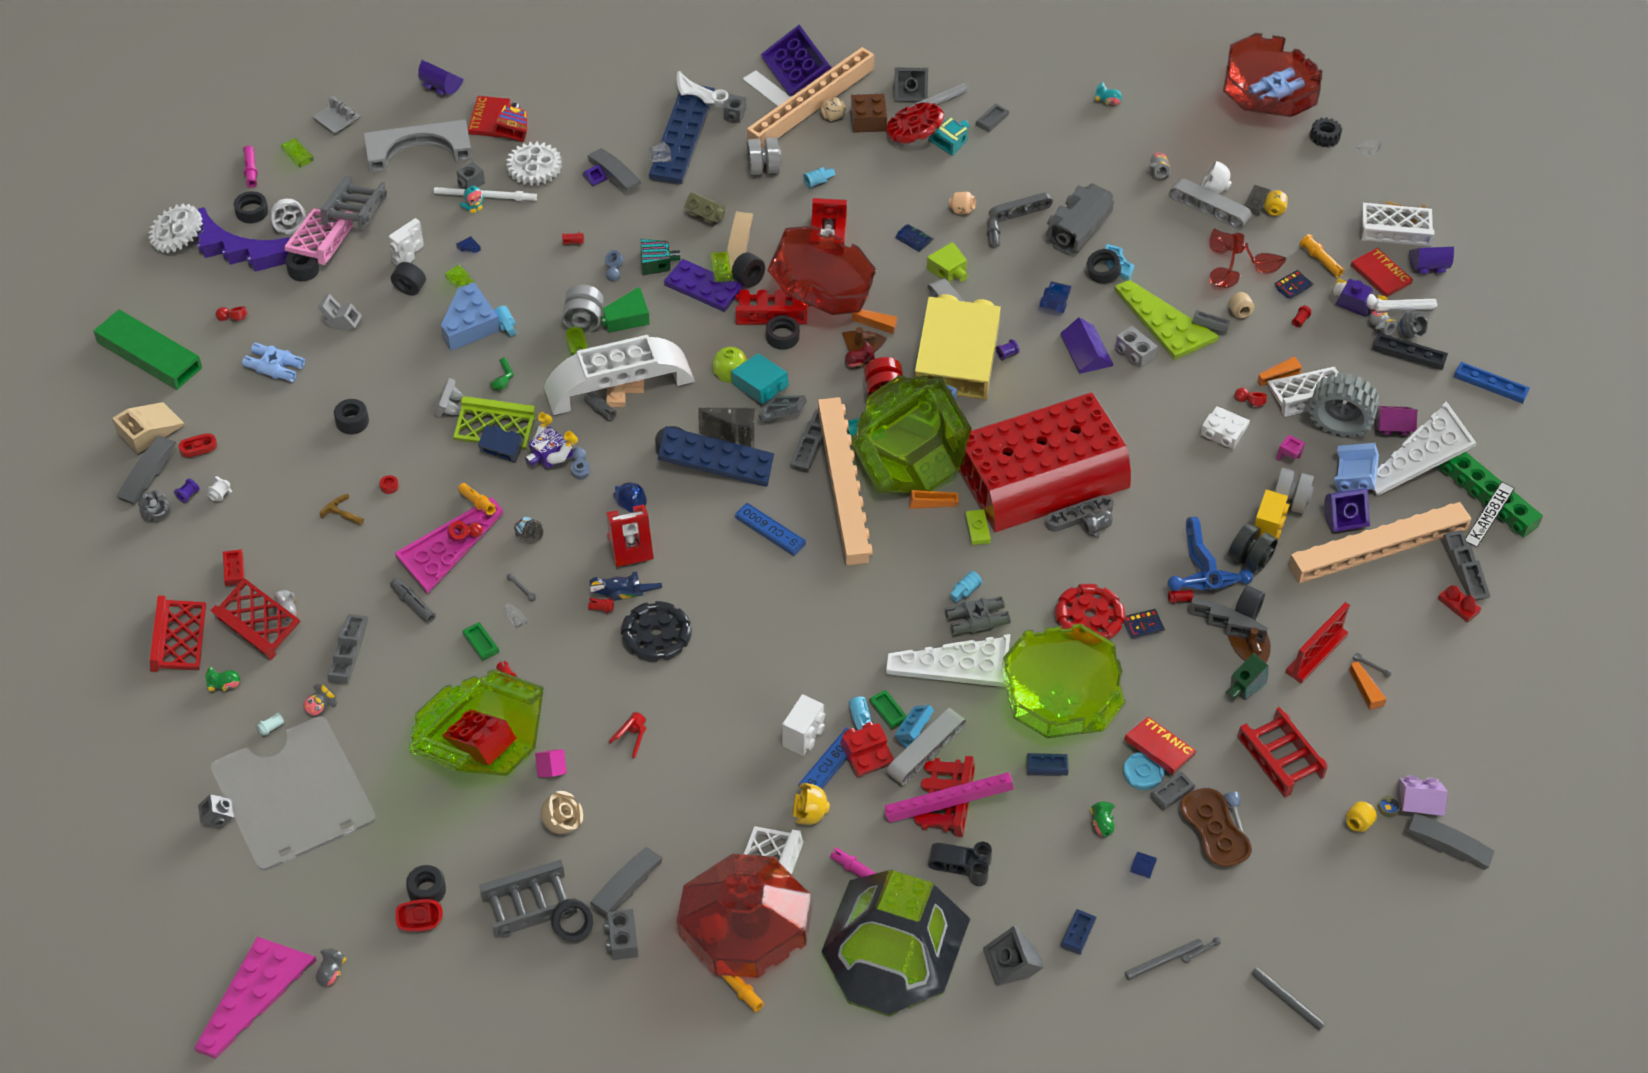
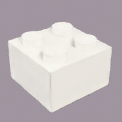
(803, 725)

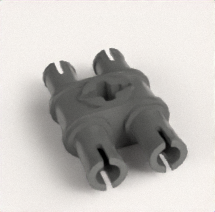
(977, 615)

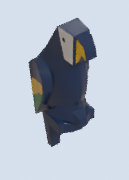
(621, 587)

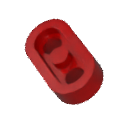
(197, 445)

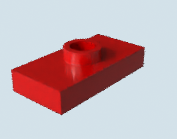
(233, 567)

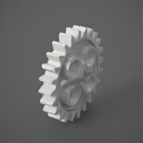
(534, 163)
(175, 228)

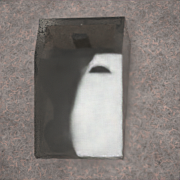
(728, 424)

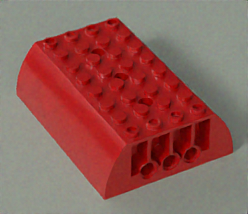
(1046, 476)

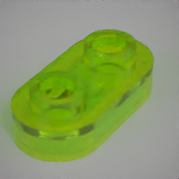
(575, 340)

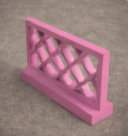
(324, 248)

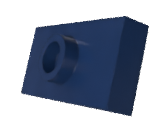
(1047, 764)
(1078, 931)

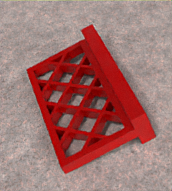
(249, 633)
(160, 637)
(1319, 645)

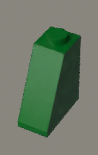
(626, 312)

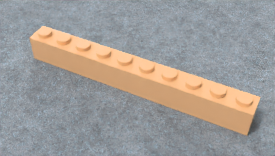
(812, 96)
(843, 481)
(1378, 542)

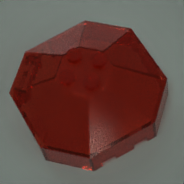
(1261, 57)
(822, 271)
(744, 915)

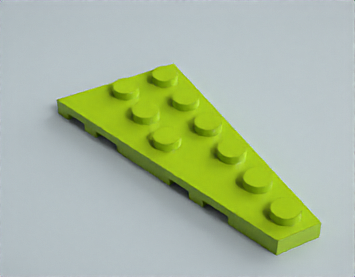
(1167, 324)

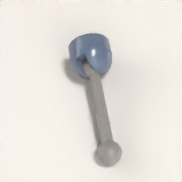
(1233, 800)

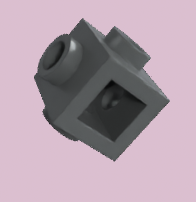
(215, 811)

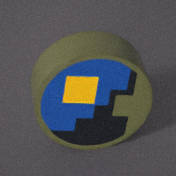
(1389, 806)

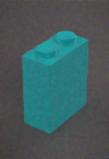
(760, 378)

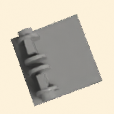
(336, 115)

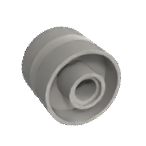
(768, 156)
(582, 308)
(1299, 492)

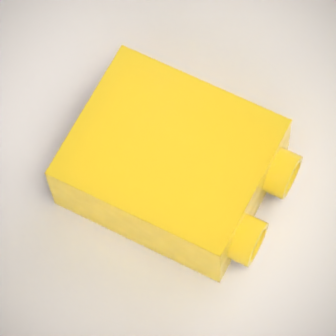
(959, 344)

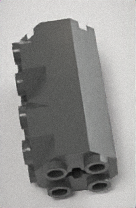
(1080, 219)

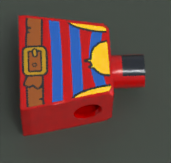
(511, 123)

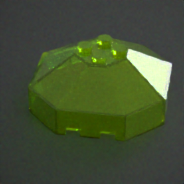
(1063, 681)

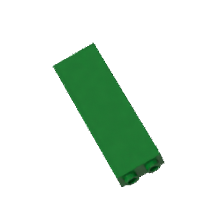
(147, 349)

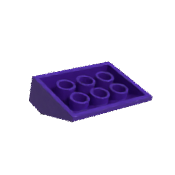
(796, 60)

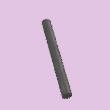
(1163, 959)
(1319, 1024)

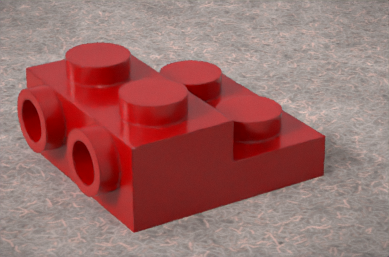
(866, 748)

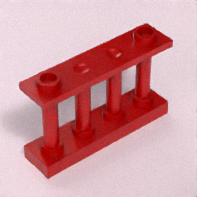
(1272, 766)

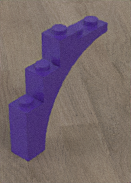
(258, 253)

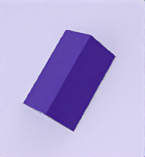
(1085, 346)

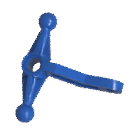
(1206, 564)

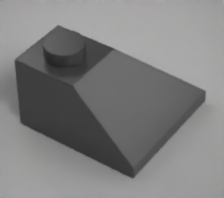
(910, 84)
(1012, 957)

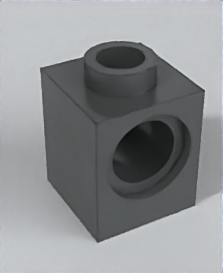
(735, 108)
(470, 176)

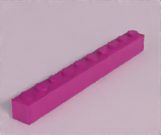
(949, 797)

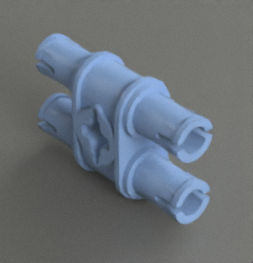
(1276, 85)
(273, 362)

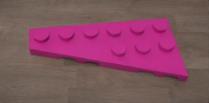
(436, 553)
(256, 986)

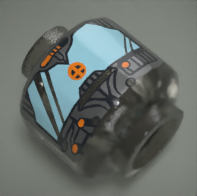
(528, 530)

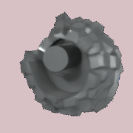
(1413, 324)
(153, 505)

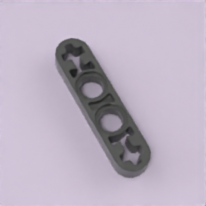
(1039, 202)
(1078, 511)

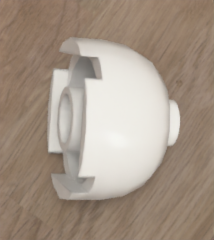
(1217, 178)
(287, 216)

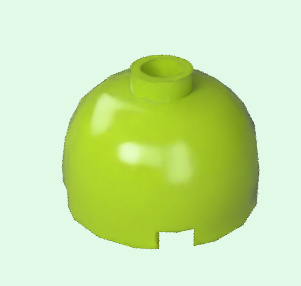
(727, 360)

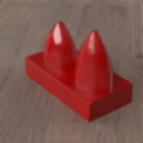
(1459, 603)

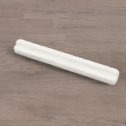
(1412, 304)

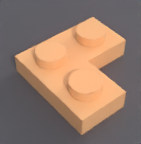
(617, 394)

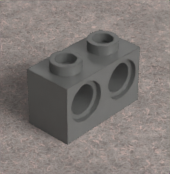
(622, 934)

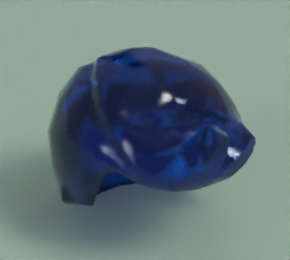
(630, 495)

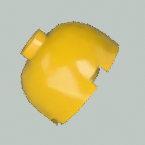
(810, 804)

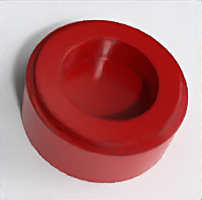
(389, 484)

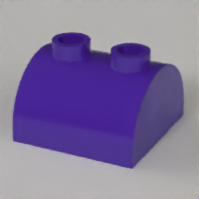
(438, 78)
(1431, 258)
(1347, 510)

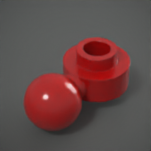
(236, 313)
(1256, 399)
(474, 530)

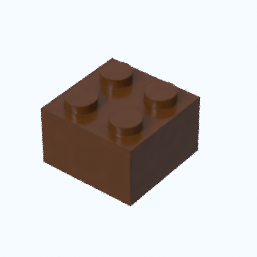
(868, 113)

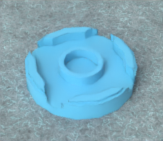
(1142, 772)

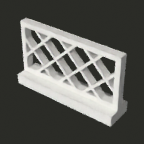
(1397, 234)
(1294, 402)
(790, 849)

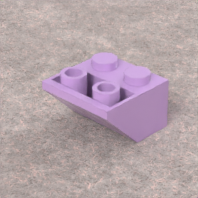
(1422, 796)

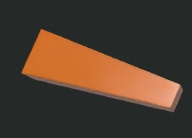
(876, 320)
(1285, 369)
(932, 499)
(1366, 686)

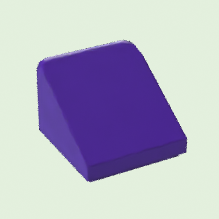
(594, 175)

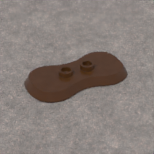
(1210, 815)

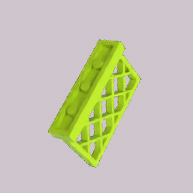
(501, 409)

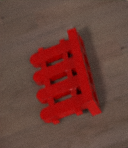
(762, 312)
(955, 769)

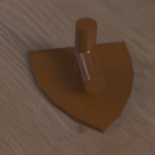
(855, 339)
(1247, 647)

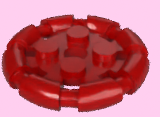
(915, 124)
(1089, 603)

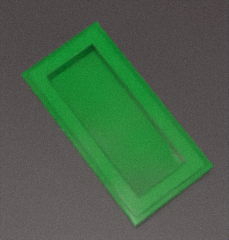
(480, 641)
(888, 709)

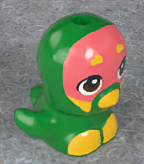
(223, 680)
(1102, 818)

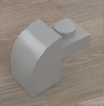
(338, 316)

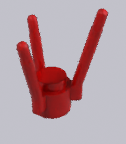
(633, 724)

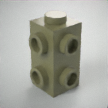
(704, 207)

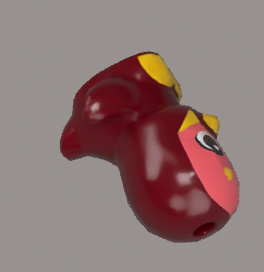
(860, 357)

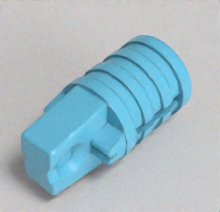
(817, 176)
(505, 320)
(965, 586)
(859, 711)

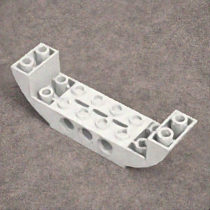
(614, 365)

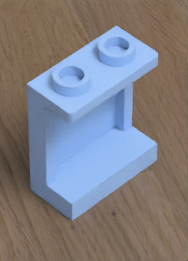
(1357, 467)

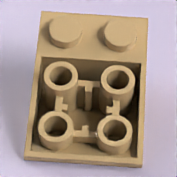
(145, 423)

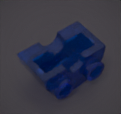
(1055, 297)

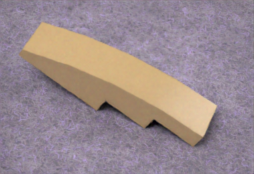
(739, 235)

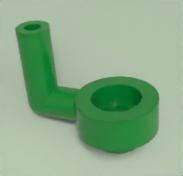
(500, 382)

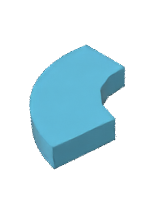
(1126, 267)

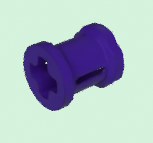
(1007, 349)
(186, 490)

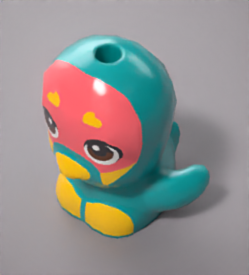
(1109, 96)
(473, 199)

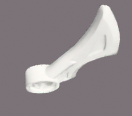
(687, 87)

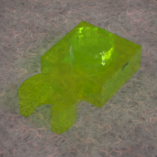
(458, 276)

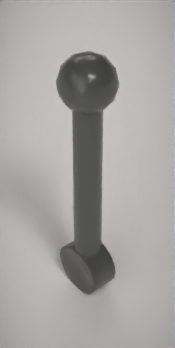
(531, 596)
(1358, 657)
(1187, 957)

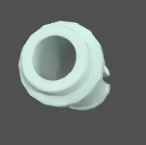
(270, 724)

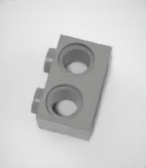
(1136, 347)

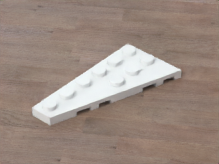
(1426, 448)
(956, 662)

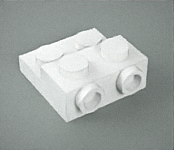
(406, 242)
(1224, 427)

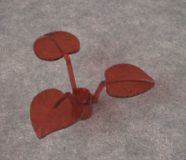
(1222, 242)

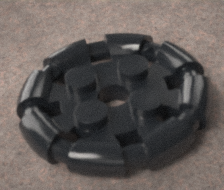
(659, 621)

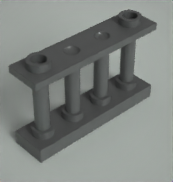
(342, 194)
(520, 881)

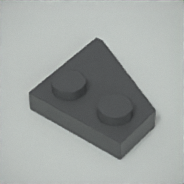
(781, 406)

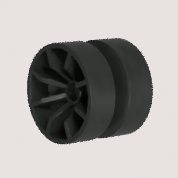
(1252, 547)

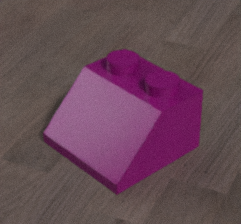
(1396, 419)

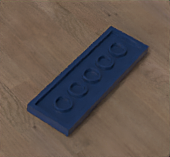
(715, 456)

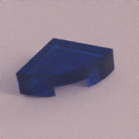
(468, 244)

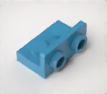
(913, 724)

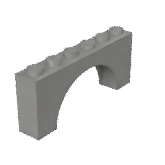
(447, 135)

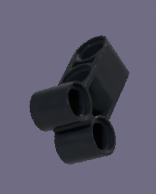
(962, 860)

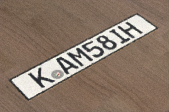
(1489, 514)

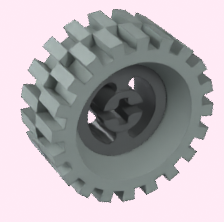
(1351, 419)

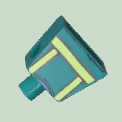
(950, 135)

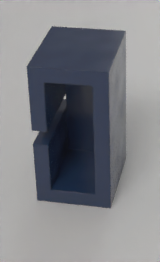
(497, 441)

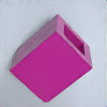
(1292, 447)
(550, 763)

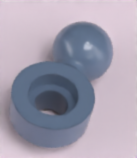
(614, 260)
(579, 455)

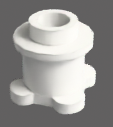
(218, 489)

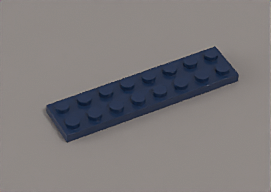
(682, 137)

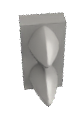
(444, 404)

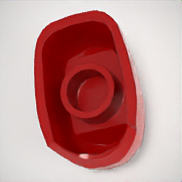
(418, 915)

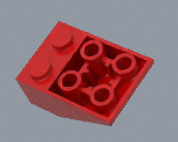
(480, 736)

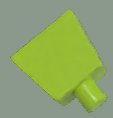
(948, 263)

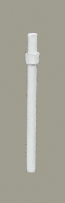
(518, 195)

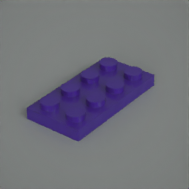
(700, 285)

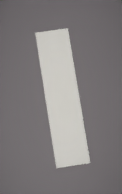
(767, 88)

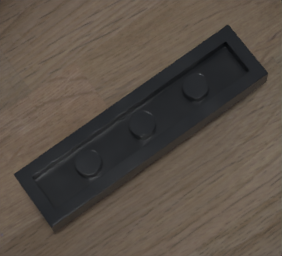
(1410, 351)

